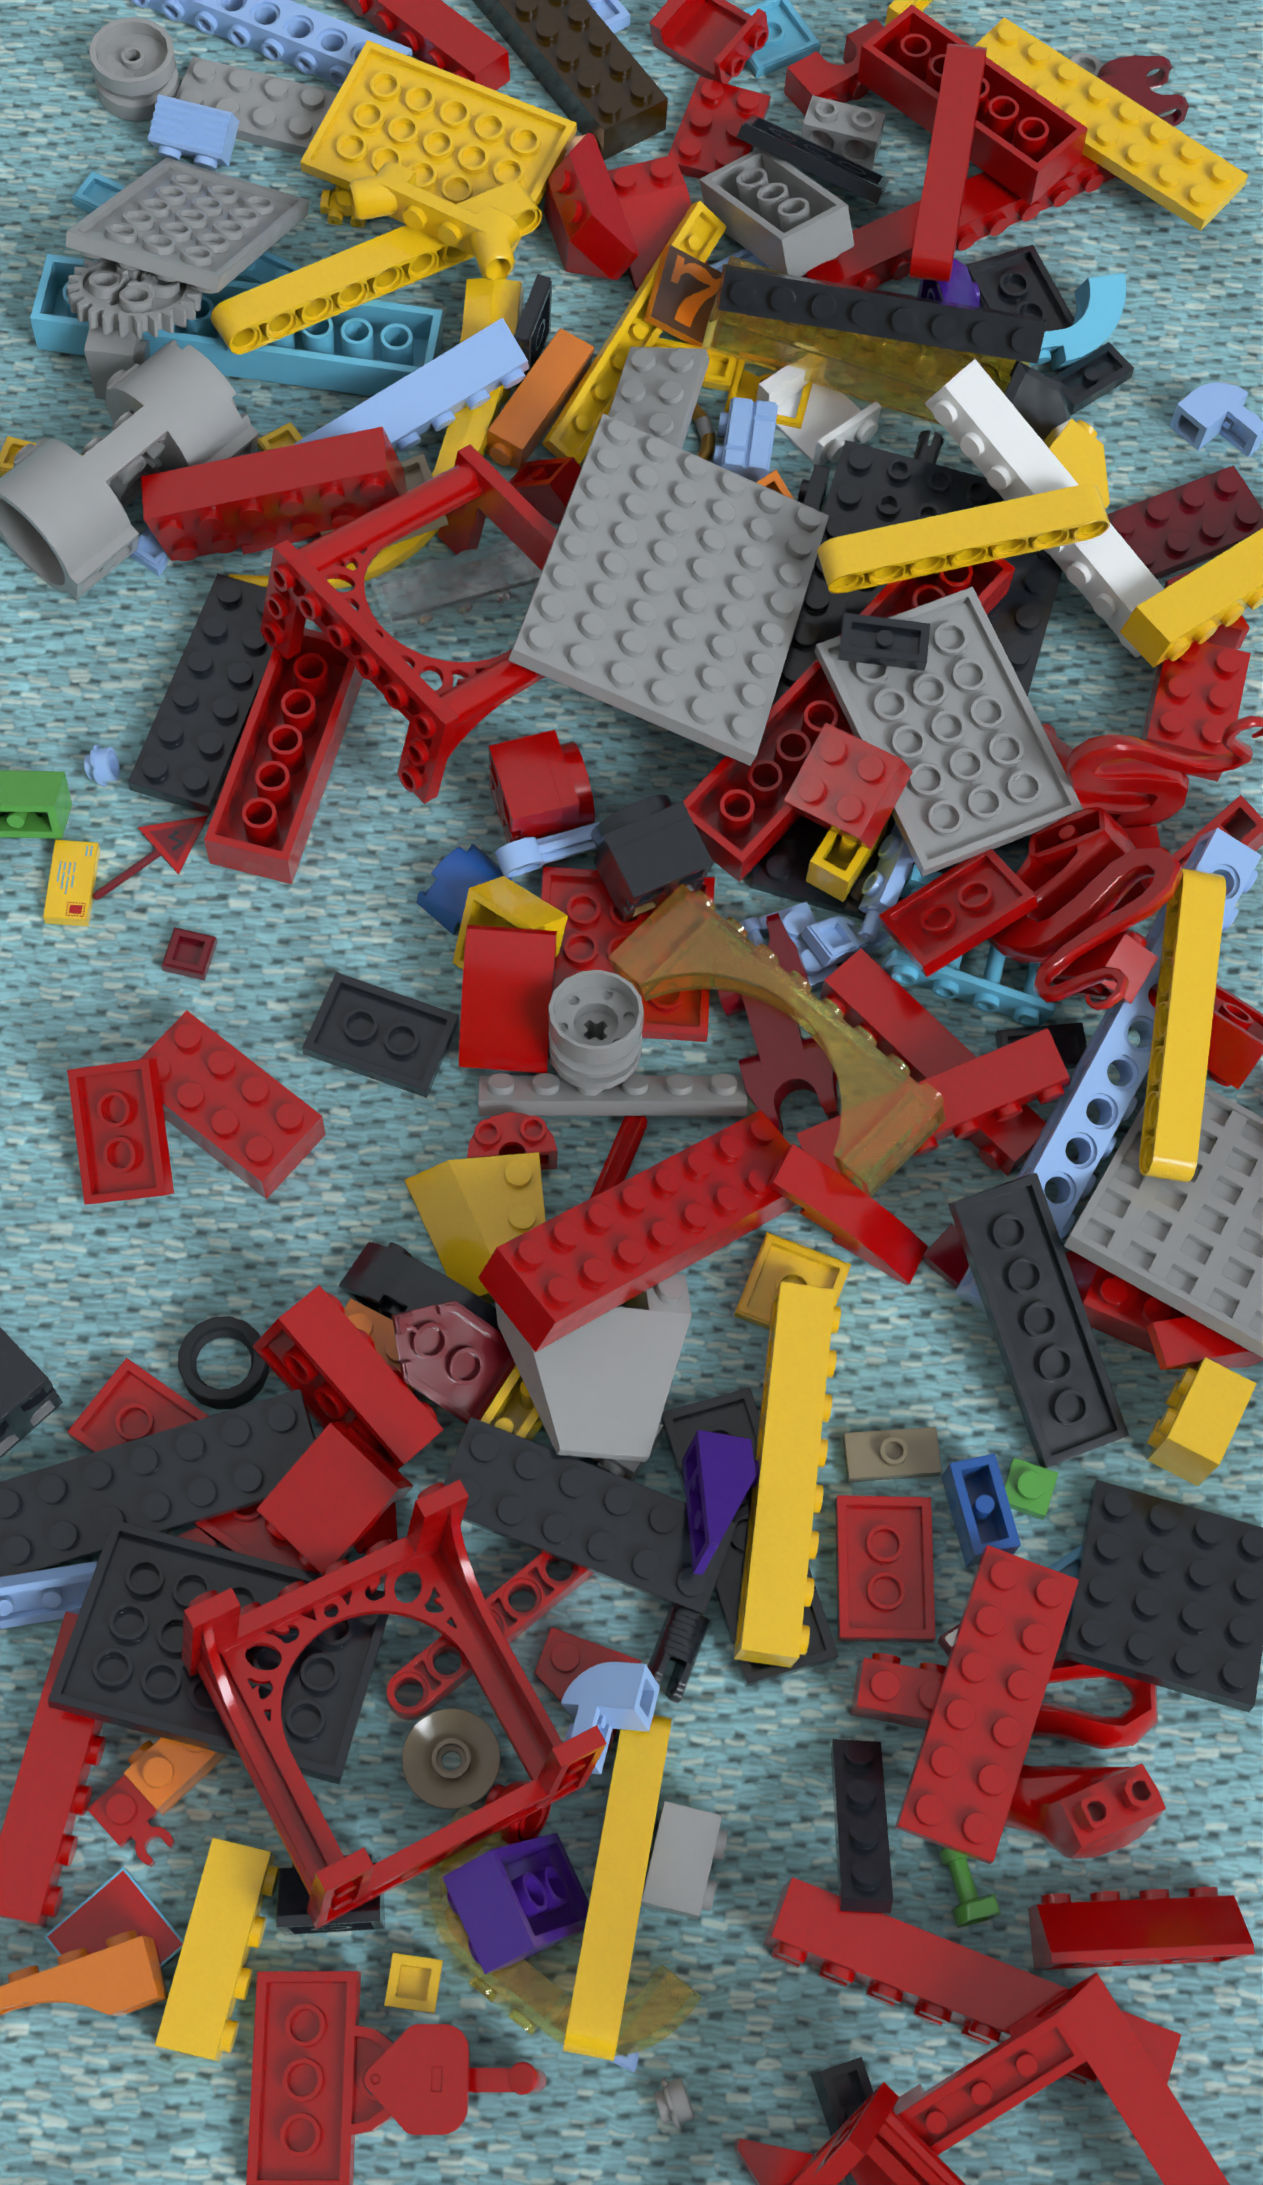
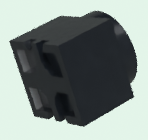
(649, 854)
(24, 1394)

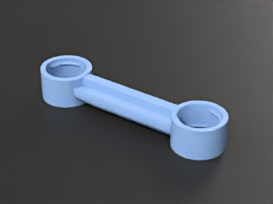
(530, 854)

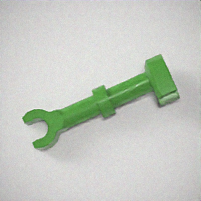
(971, 1907)

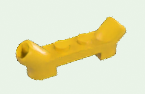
(394, 194)

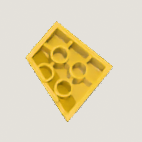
(476, 1207)

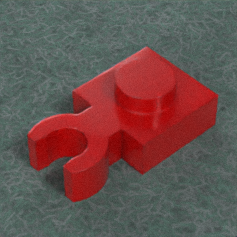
(127, 1815)

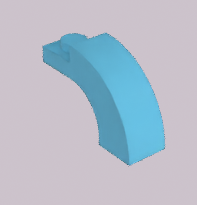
(1098, 311)

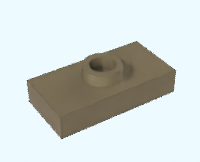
(891, 1454)

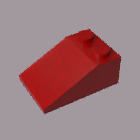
(653, 205)

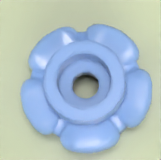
(102, 765)

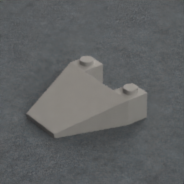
(609, 1379)

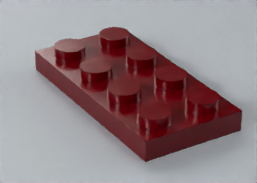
(1190, 522)

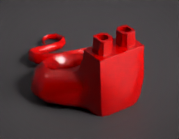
(1139, 779)
(1080, 877)
(1089, 1808)

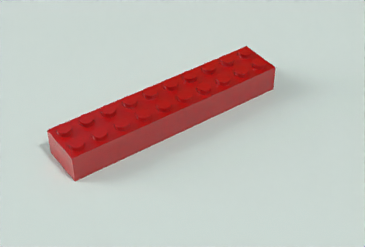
(743, 806)

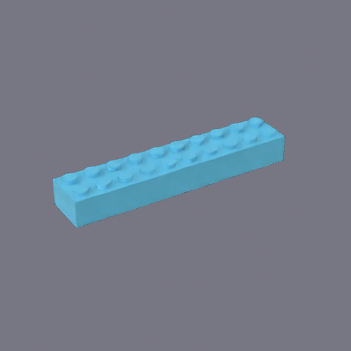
(347, 353)

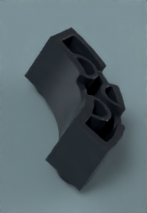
(396, 1283)

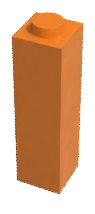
(538, 400)

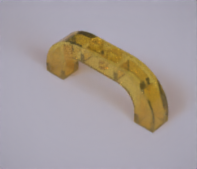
(534, 1998)

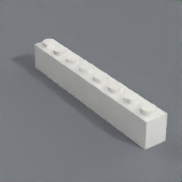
(1021, 466)

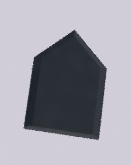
(1037, 399)

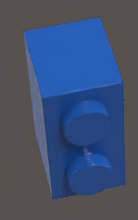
(979, 1507)

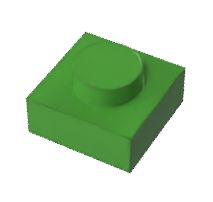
(1029, 1488)

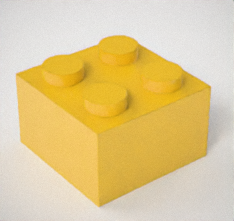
(1201, 1421)

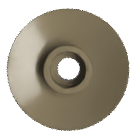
(444, 1733)

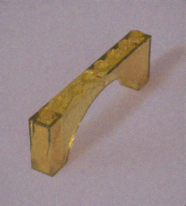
(881, 1106)

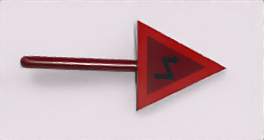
(171, 841)

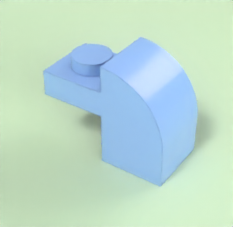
(1214, 411)
(612, 1698)

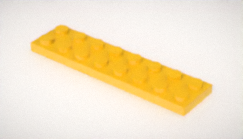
(1120, 131)

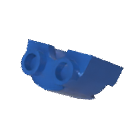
(455, 876)

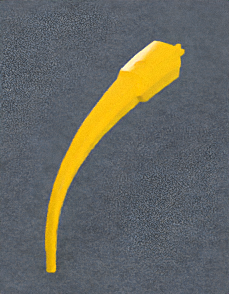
(483, 305)

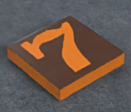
(683, 296)

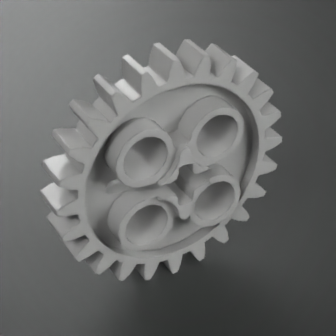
(129, 299)

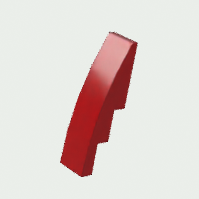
(849, 1214)

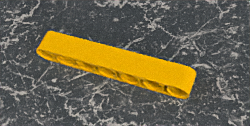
(963, 538)
(1182, 1027)
(617, 1892)

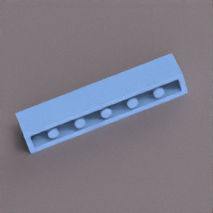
(437, 390)

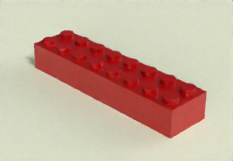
(638, 1232)
(926, 1972)

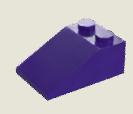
(517, 1901)

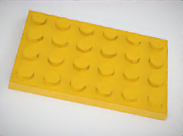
(438, 125)

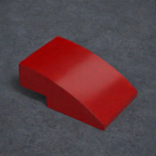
(506, 998)

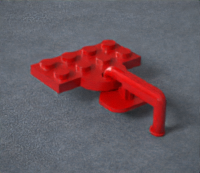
(330, 2079)

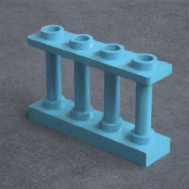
(984, 993)

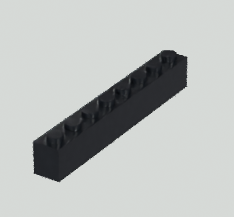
(880, 313)

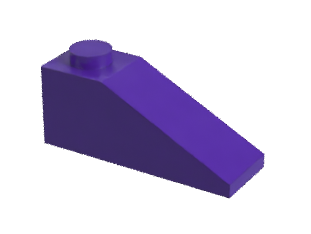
(716, 1479)

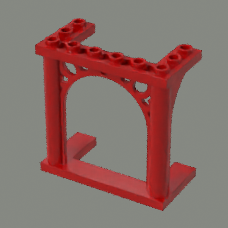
(301, 591)
(434, 1549)

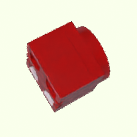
(539, 786)

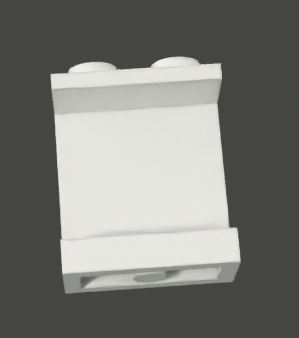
(827, 419)

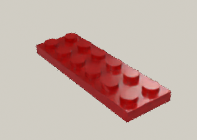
(140, 1405)
(987, 1705)

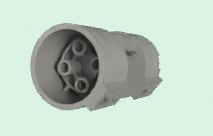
(68, 509)

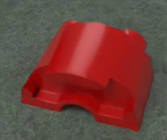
(514, 1134)

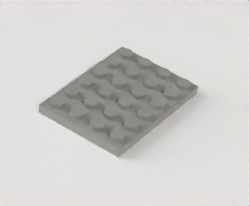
(188, 225)
(963, 731)

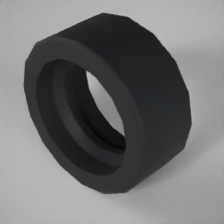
(187, 1363)

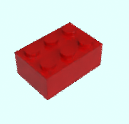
(1196, 700)

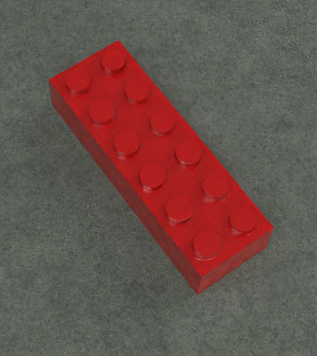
(1017, 131)
(271, 494)
(283, 761)

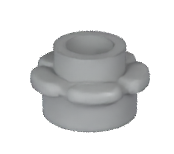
(674, 2102)

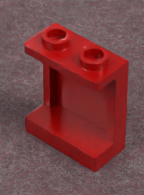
(709, 36)
(332, 1496)

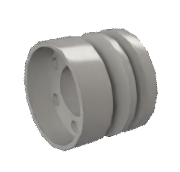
(595, 1029)

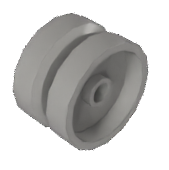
(133, 66)

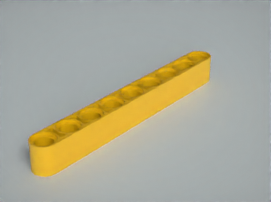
(354, 276)

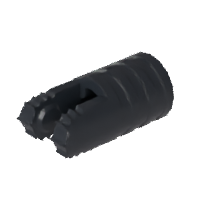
(678, 1642)

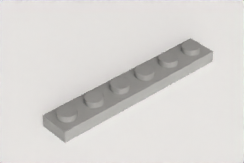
(637, 1096)

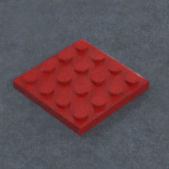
(597, 930)

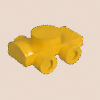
(336, 205)

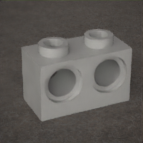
(844, 129)

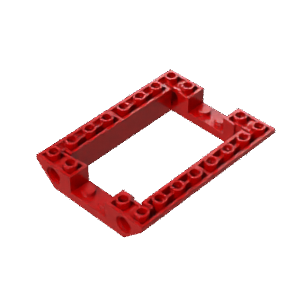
(1042, 2048)

